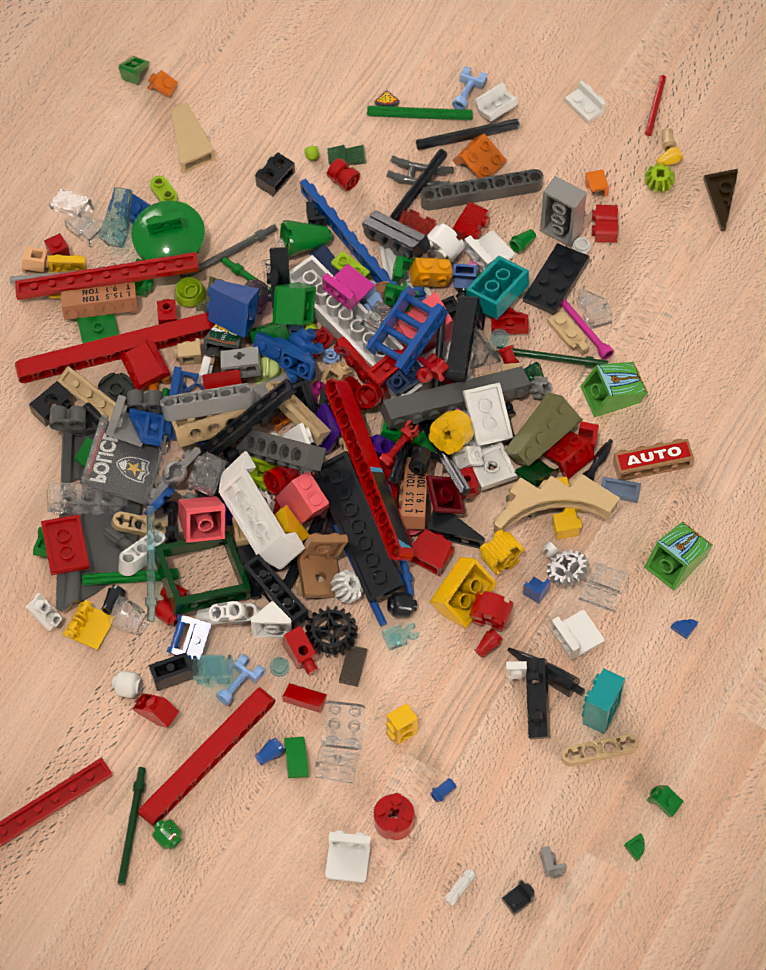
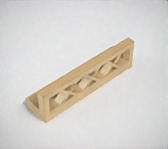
(299, 413)

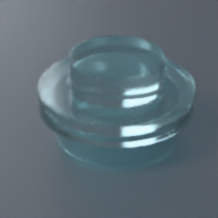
(499, 338)
(279, 666)

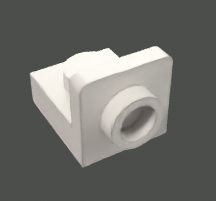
(205, 369)
(468, 457)

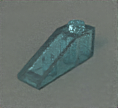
(117, 218)

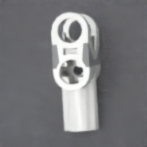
(227, 612)

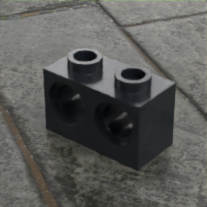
(278, 176)

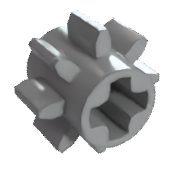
(540, 387)

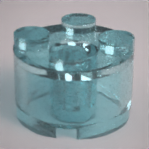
(212, 668)

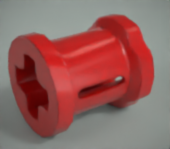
(508, 355)

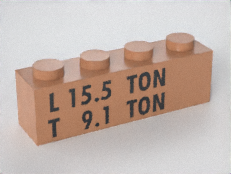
(99, 301)
(413, 498)

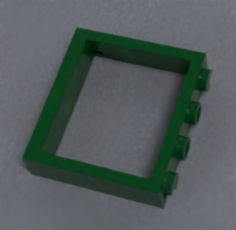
(205, 599)

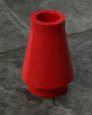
(488, 643)

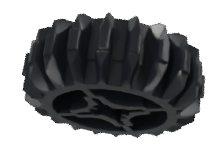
(323, 632)

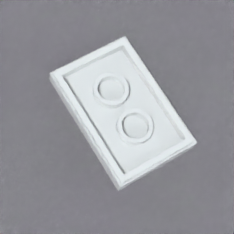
(488, 414)

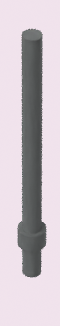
(258, 236)

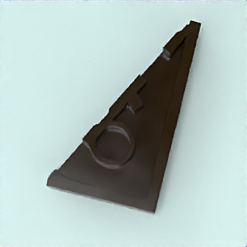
(720, 191)

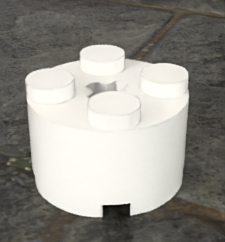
(444, 243)

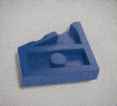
(147, 426)

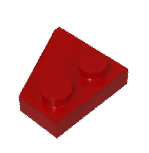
(511, 322)

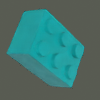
(499, 286)
(602, 700)

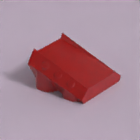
(145, 365)

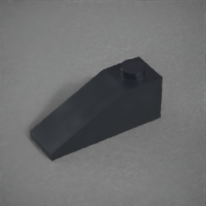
(455, 530)

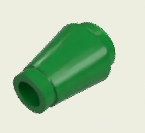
(521, 241)

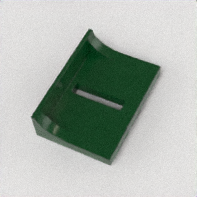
(536, 472)

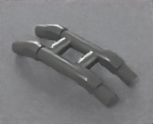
(413, 166)

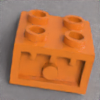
(481, 157)

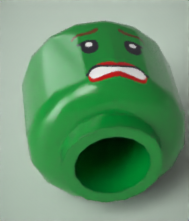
(167, 834)

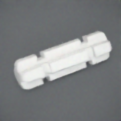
(460, 886)

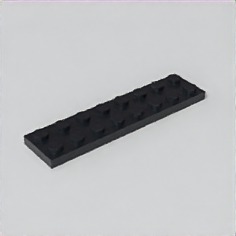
(354, 518)

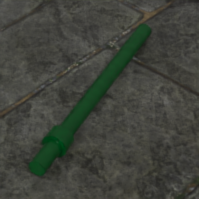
(588, 361)
(138, 789)

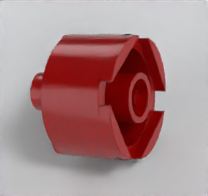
(491, 610)
(398, 806)

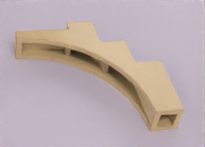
(580, 494)

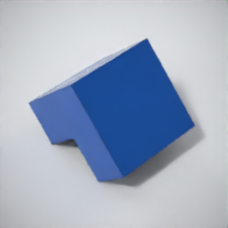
(465, 275)

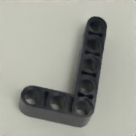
(467, 317)

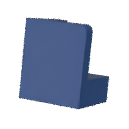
(536, 589)

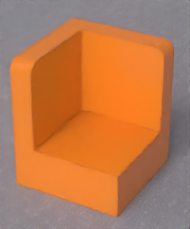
(597, 181)

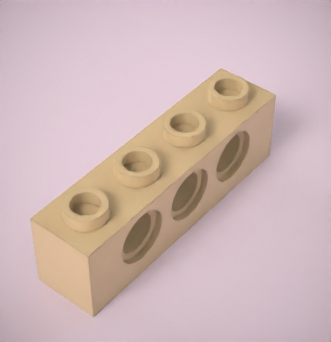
(202, 428)

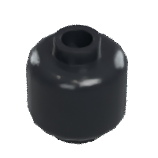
(401, 604)

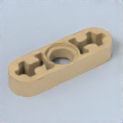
(126, 517)

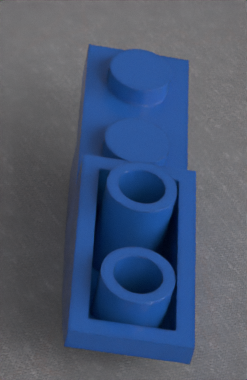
(286, 353)

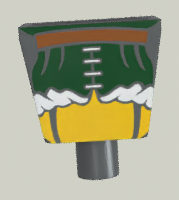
(220, 340)

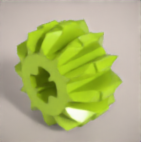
(659, 178)

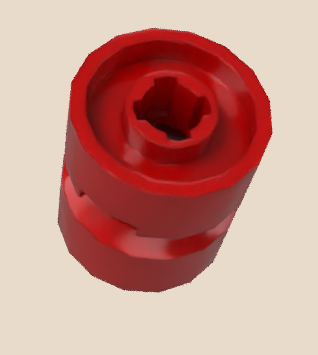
(343, 175)
(370, 395)
(279, 477)

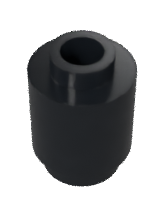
(420, 460)

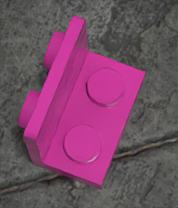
(347, 286)

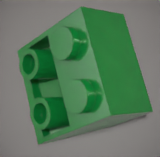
(294, 304)

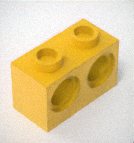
(401, 724)

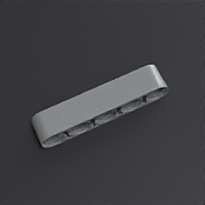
(207, 402)

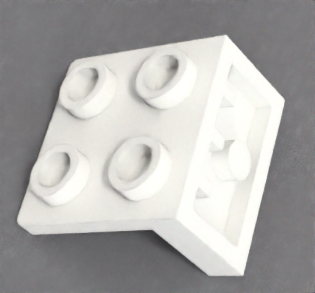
(487, 249)
(576, 634)

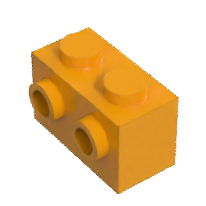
(430, 272)

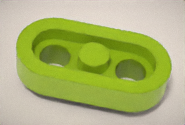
(163, 189)

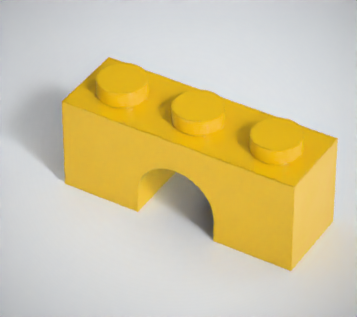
(566, 523)

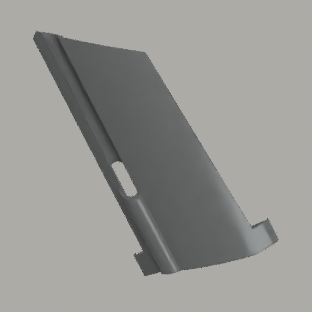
(101, 551)

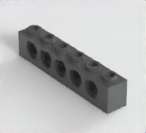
(282, 450)

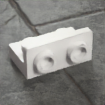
(586, 103)

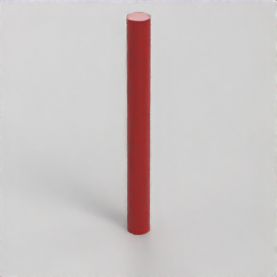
(655, 105)

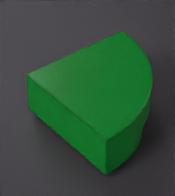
(635, 847)

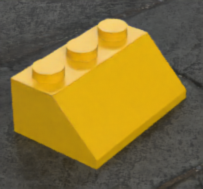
(459, 590)

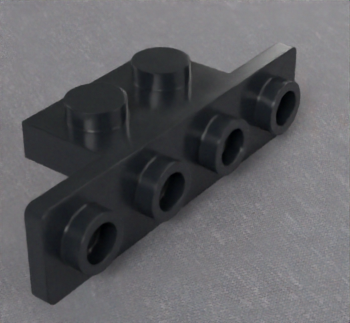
(279, 270)

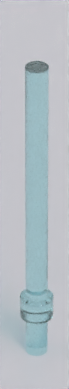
(150, 600)

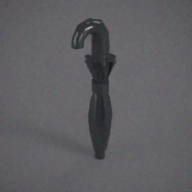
(599, 458)

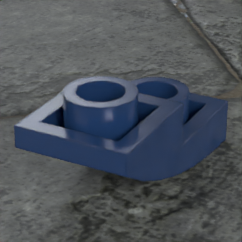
(325, 257)
(400, 382)

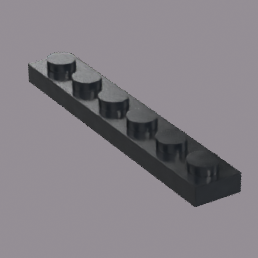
(249, 418)

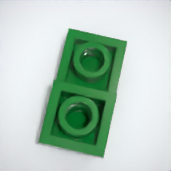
(296, 757)

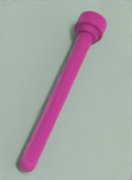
(604, 351)

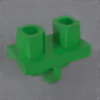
(393, 292)

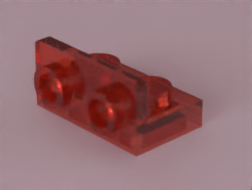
(417, 223)

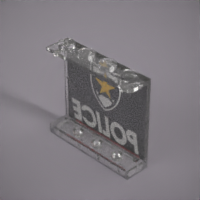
(123, 467)

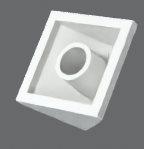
(270, 622)

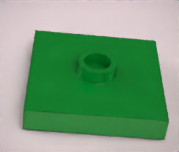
(97, 327)

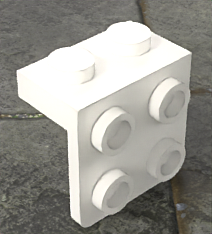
(348, 856)

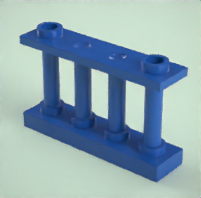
(415, 345)

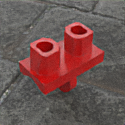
(432, 367)

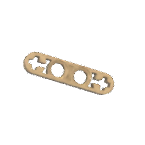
(598, 746)

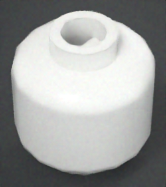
(127, 684)

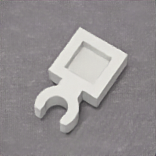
(516, 670)

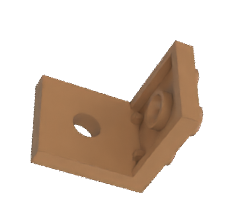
(320, 559)

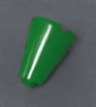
(303, 236)

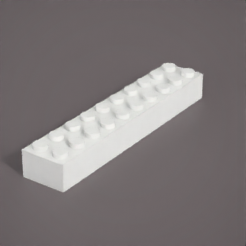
(345, 322)

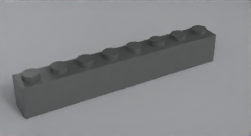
(438, 400)

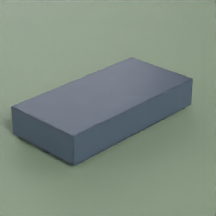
(623, 489)

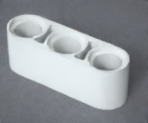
(135, 556)

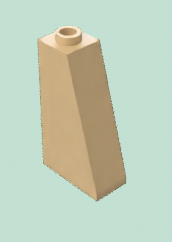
(191, 140)

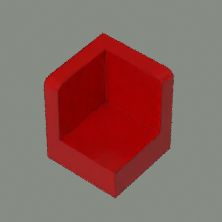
(589, 431)

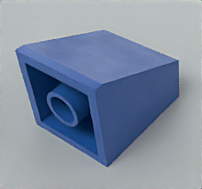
(233, 306)

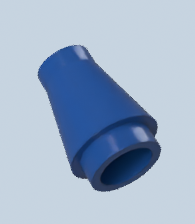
(269, 751)

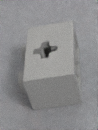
(244, 359)

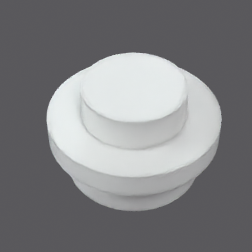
(582, 245)

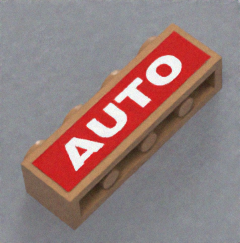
(653, 459)

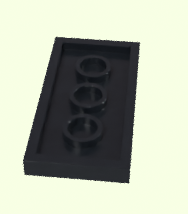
(556, 278)

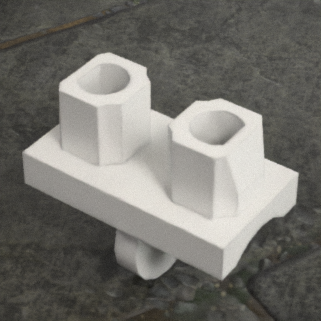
(44, 612)

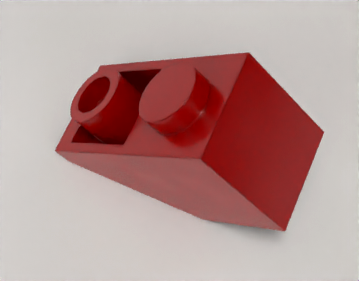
(155, 709)

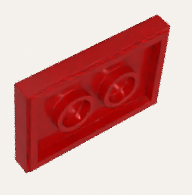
(65, 544)

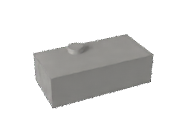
(563, 211)

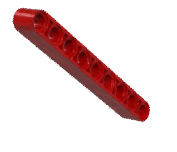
(206, 756)

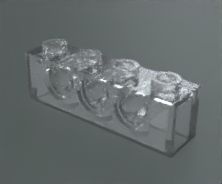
(76, 492)

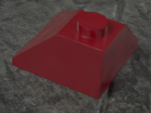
(444, 495)

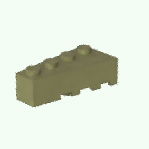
(543, 429)

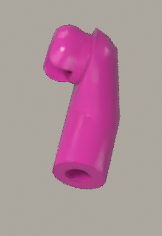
(316, 389)

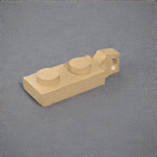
(568, 332)

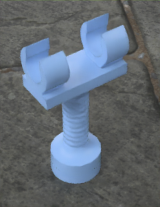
(460, 101)
(225, 696)

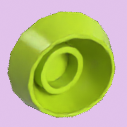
(189, 292)

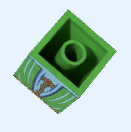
(613, 387)
(677, 555)

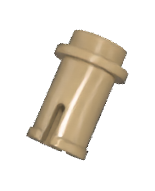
(668, 139)

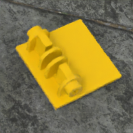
(88, 625)

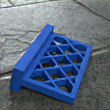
(176, 388)

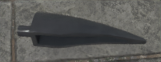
(557, 677)

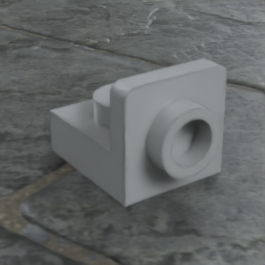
(548, 862)

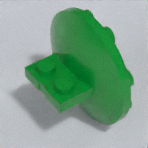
(167, 230)

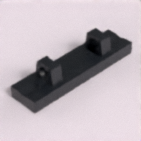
(537, 699)

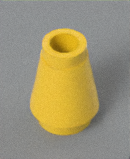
(670, 157)

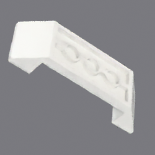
(256, 516)

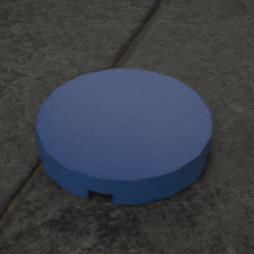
(162, 499)

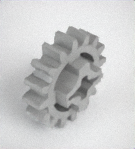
(567, 568)

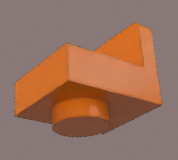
(162, 83)

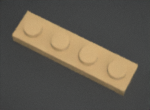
(87, 391)

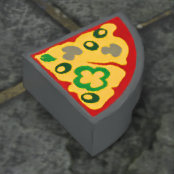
(387, 99)

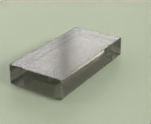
(353, 666)

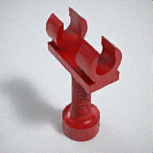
(387, 459)

